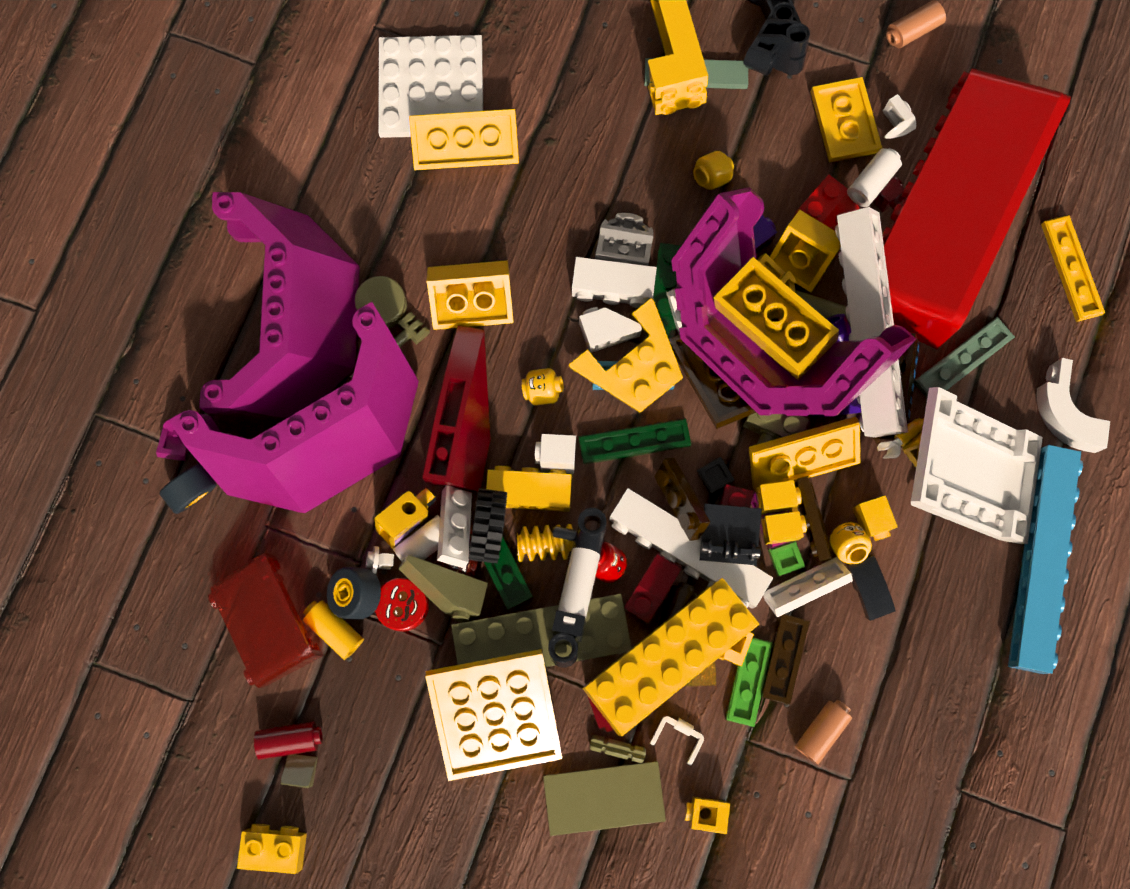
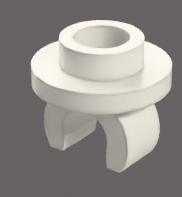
(375, 560)

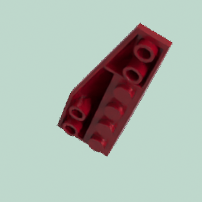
(462, 418)

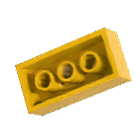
(756, 299)

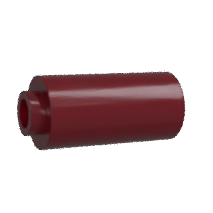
(287, 740)

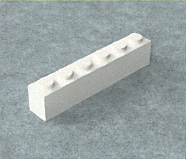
(663, 532)

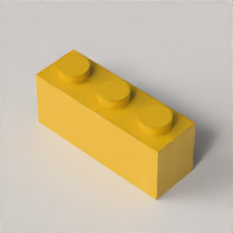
(532, 489)

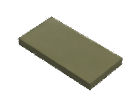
(604, 798)

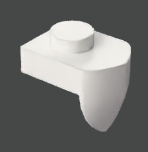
(900, 116)

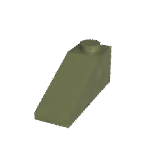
(447, 589)

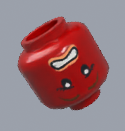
(611, 563)

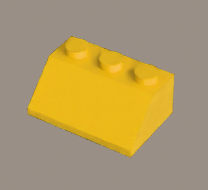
(470, 294)

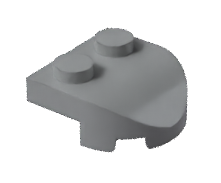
(625, 240)

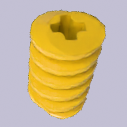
(542, 544)

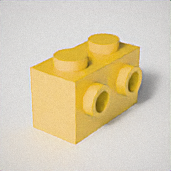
(272, 849)

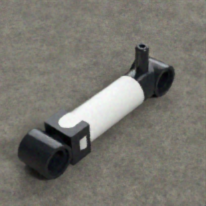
(578, 584)

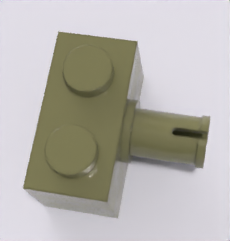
(774, 425)

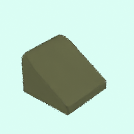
(299, 771)

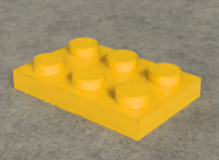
(846, 119)

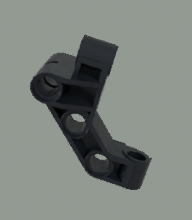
(781, 40)

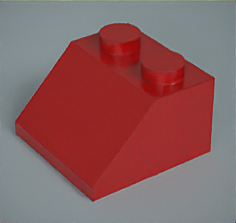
(827, 202)

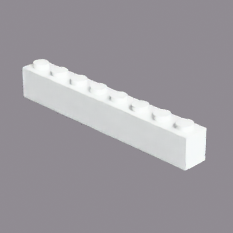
(869, 315)

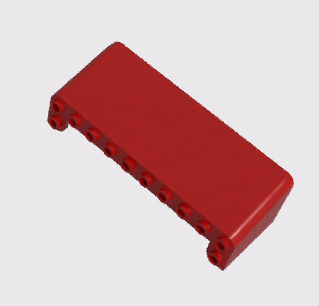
(965, 199)

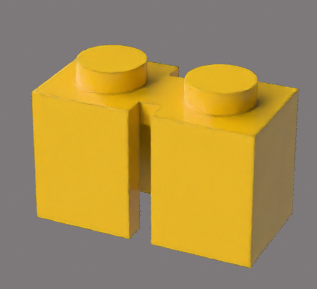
(777, 498)

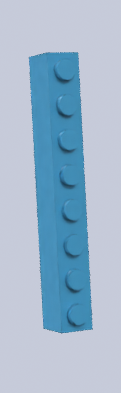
(1045, 562)

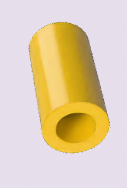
(332, 629)

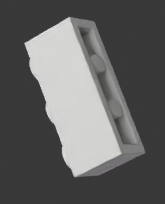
(613, 282)

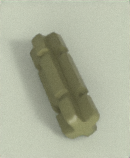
(617, 748)

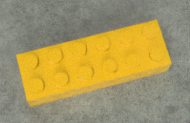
(670, 657)

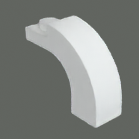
(1063, 417)

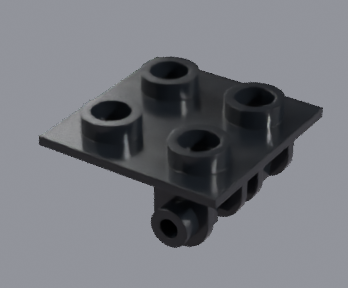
(731, 535)

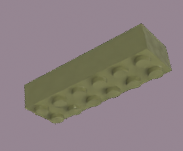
(531, 630)

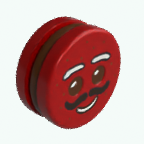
(402, 605)

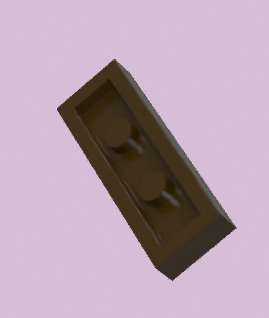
(682, 499)
(820, 545)
(785, 659)

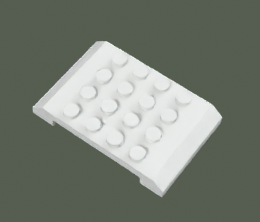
(976, 469)

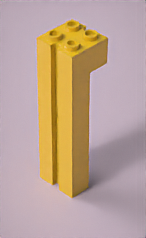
(681, 75)

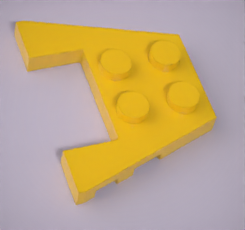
(643, 372)

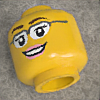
(850, 543)

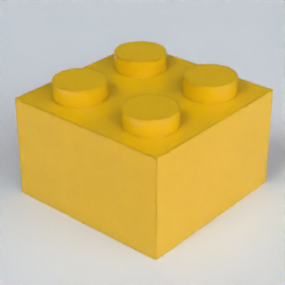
(806, 249)

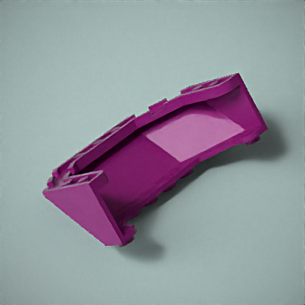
(705, 264)
(304, 320)
(323, 444)

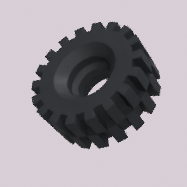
(488, 525)

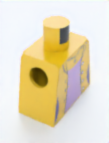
(396, 525)

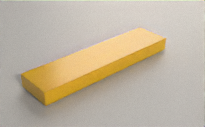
(1072, 268)

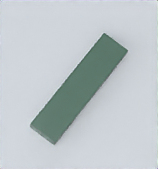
(720, 74)
(965, 357)

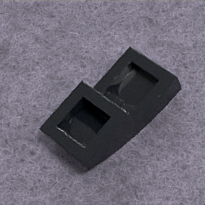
(871, 588)

